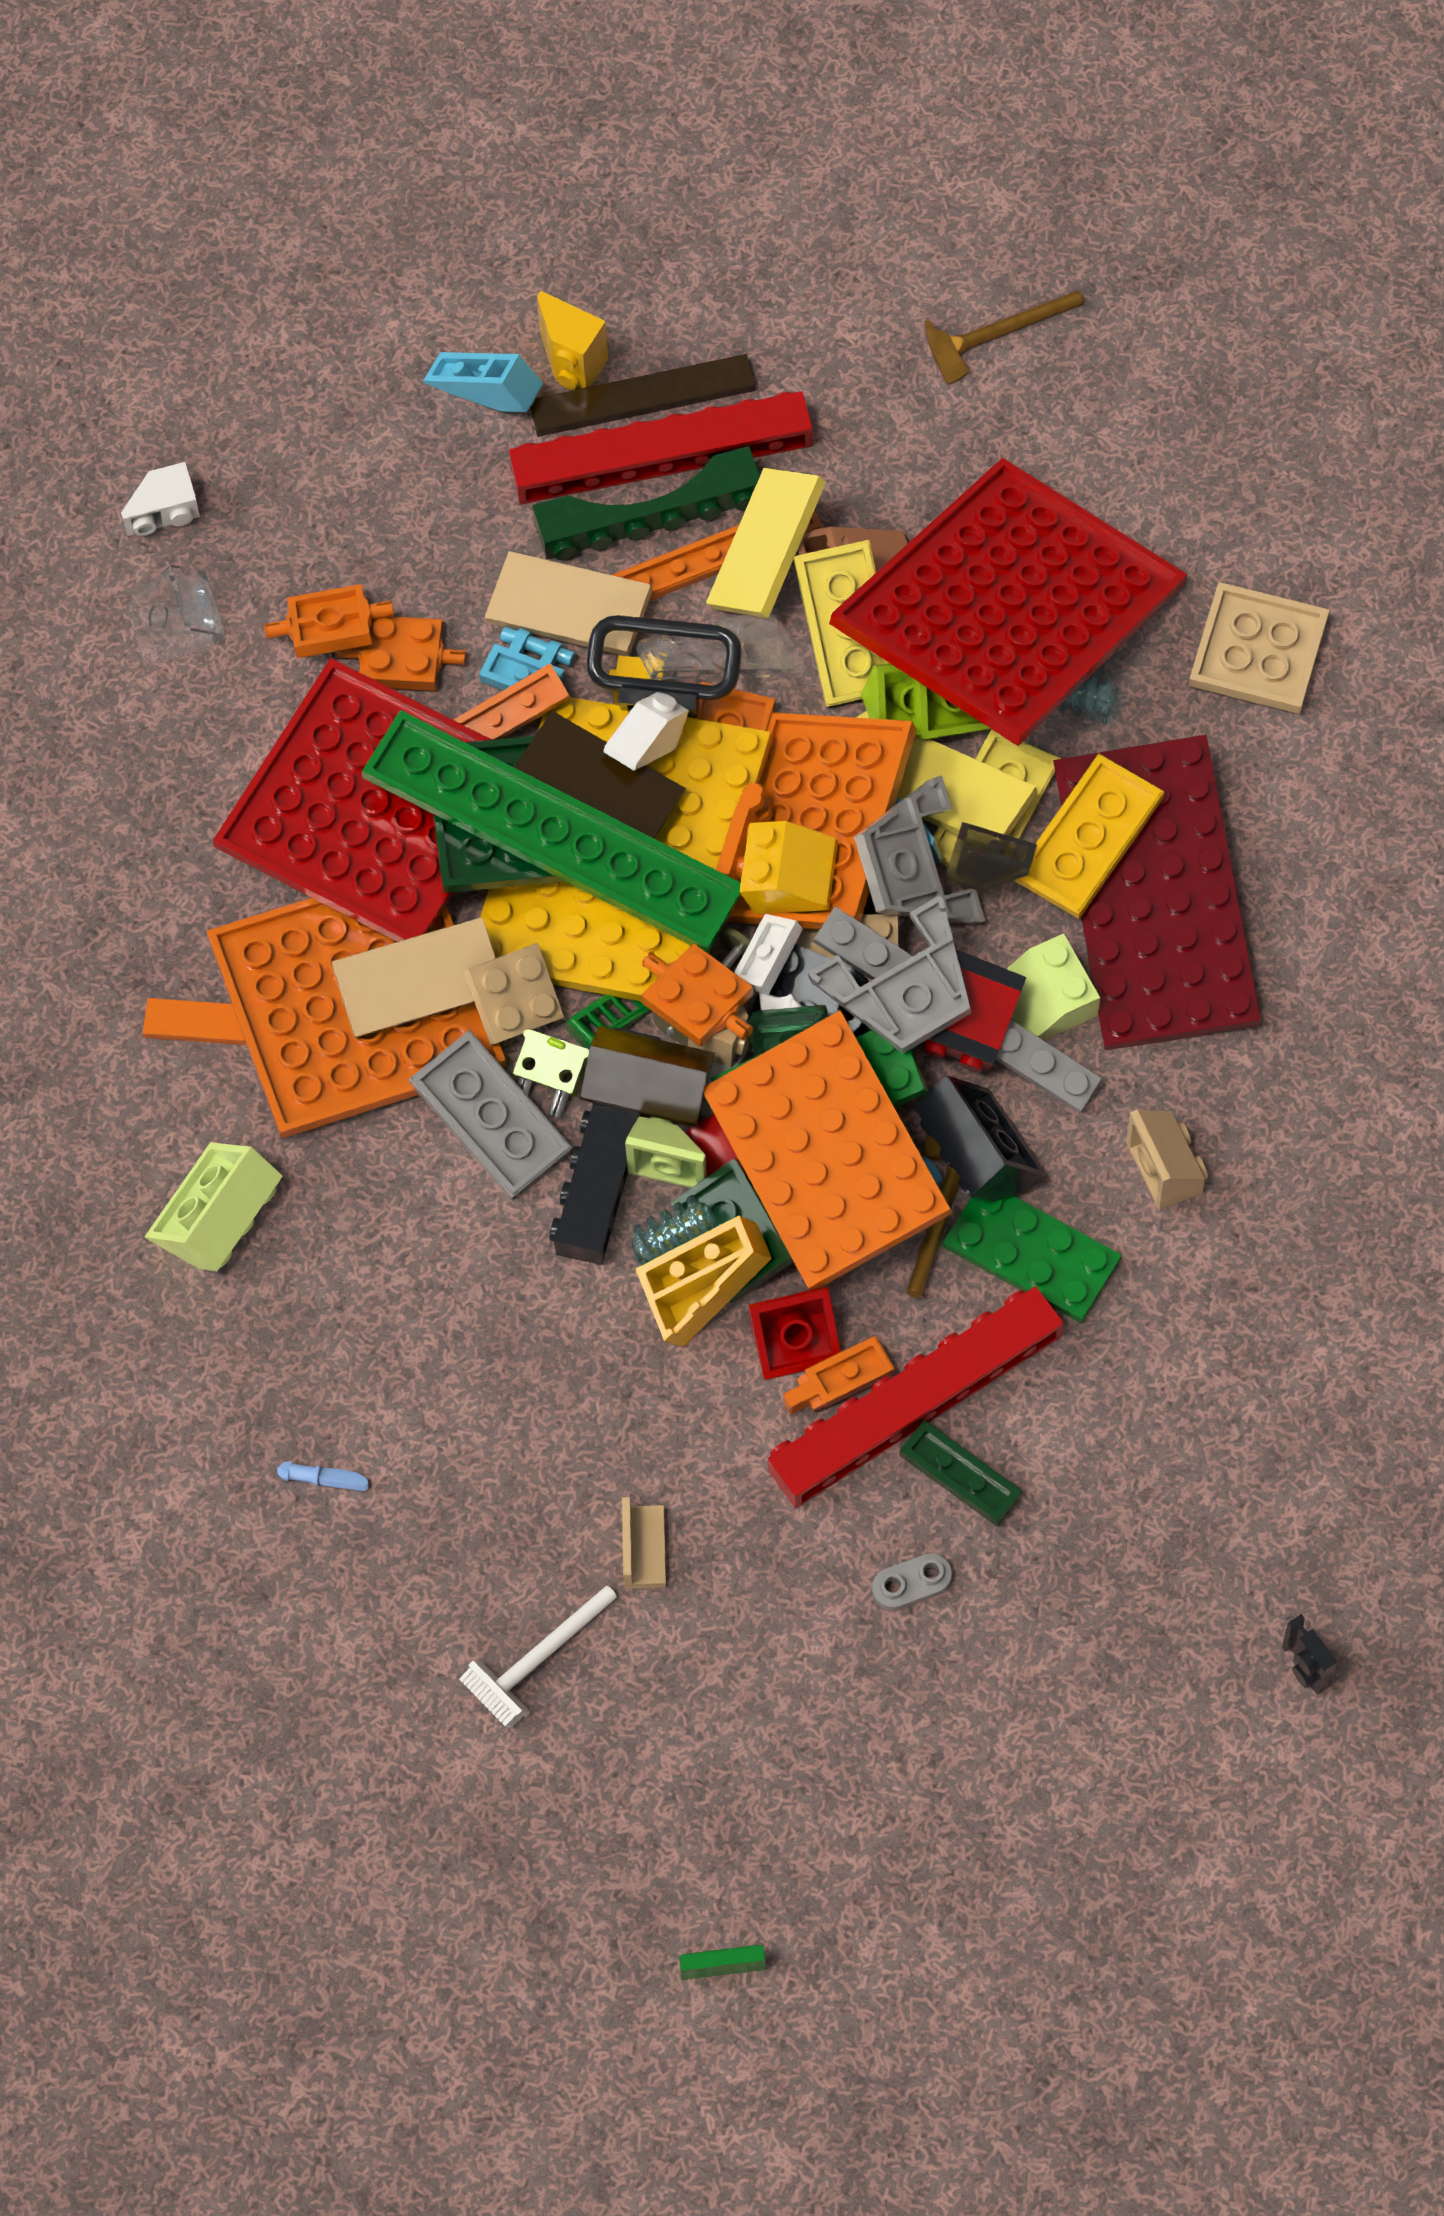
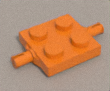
(329, 620)
(405, 653)
(697, 995)

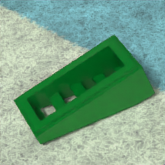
(577, 1023)

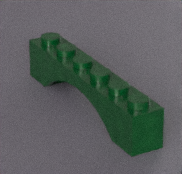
(576, 524)

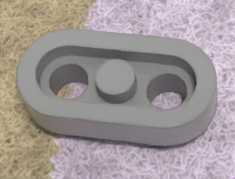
(913, 1583)

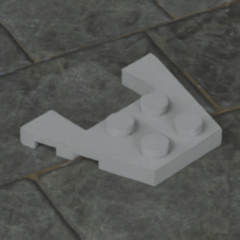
(901, 862)
(913, 997)

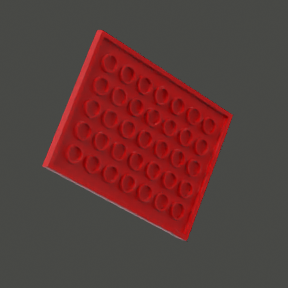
(1008, 600)

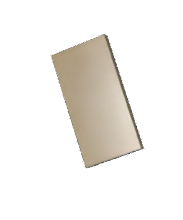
(565, 601)
(411, 977)

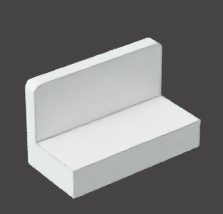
(768, 953)

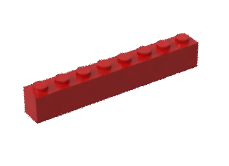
(659, 447)
(917, 1394)

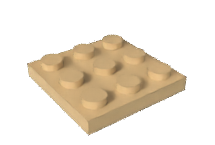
(1259, 648)

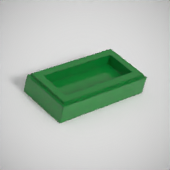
(722, 1962)

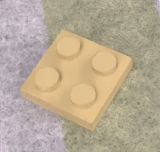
(513, 993)

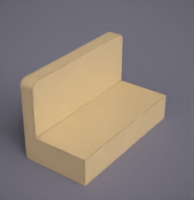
(643, 1545)

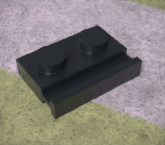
(1312, 1659)

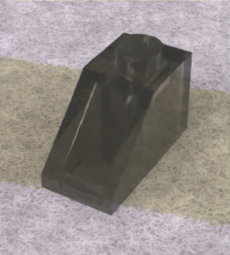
(988, 858)

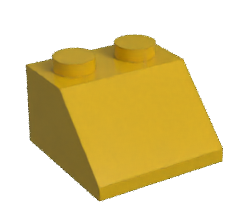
(572, 341)
(787, 868)

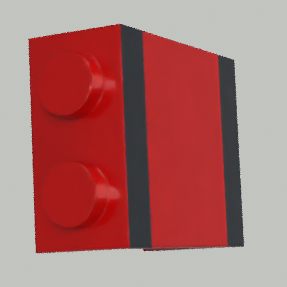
(992, 1000)

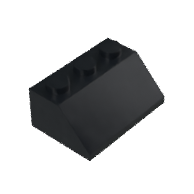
(978, 1140)

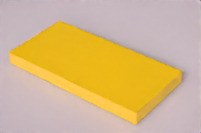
(1090, 835)

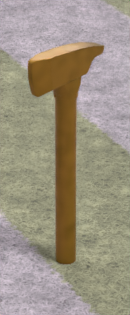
(948, 348)
(935, 1231)

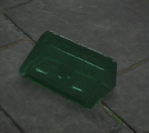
(778, 1025)

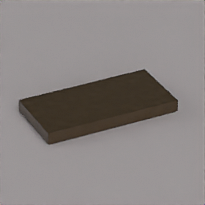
(577, 766)

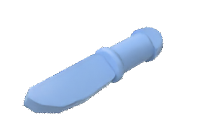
(325, 1476)

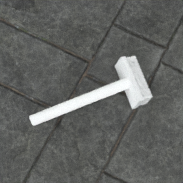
(496, 1691)

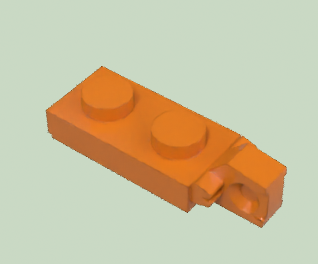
(840, 1377)

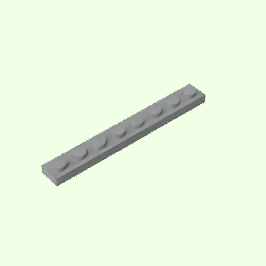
(1020, 1049)

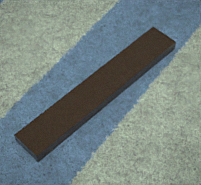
(642, 395)

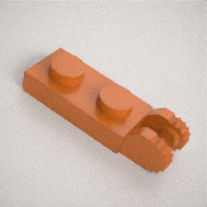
(751, 808)

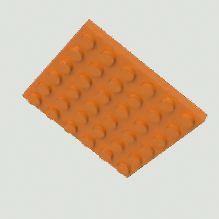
(298, 1025)

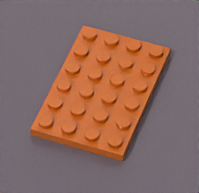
(835, 781)
(826, 1151)

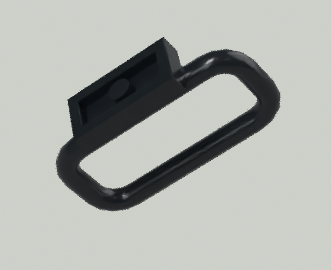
(636, 689)

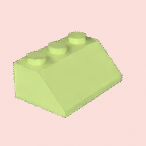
(215, 1205)

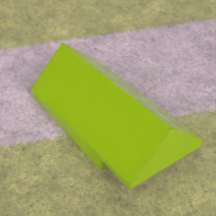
(898, 696)

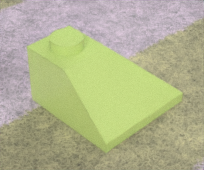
(664, 1153)

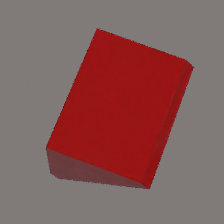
(793, 1332)

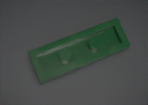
(960, 1473)

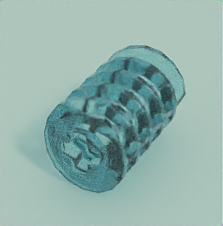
(1094, 697)
(673, 1230)

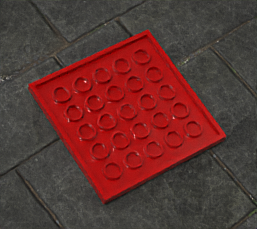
(328, 828)

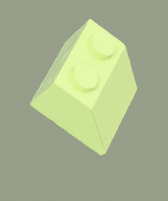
(1055, 990)

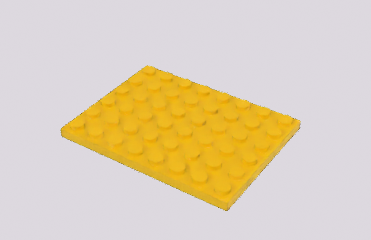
(591, 941)

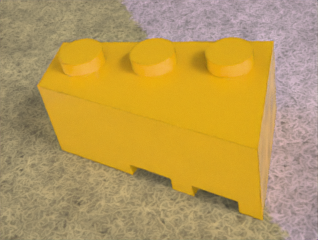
(702, 1277)

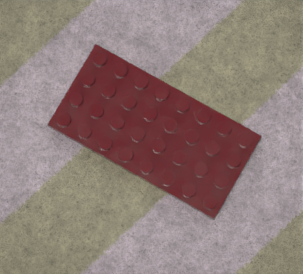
(1168, 919)

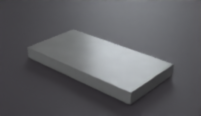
(490, 1114)

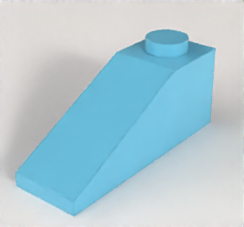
(487, 379)

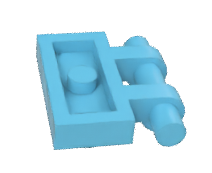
(510, 665)

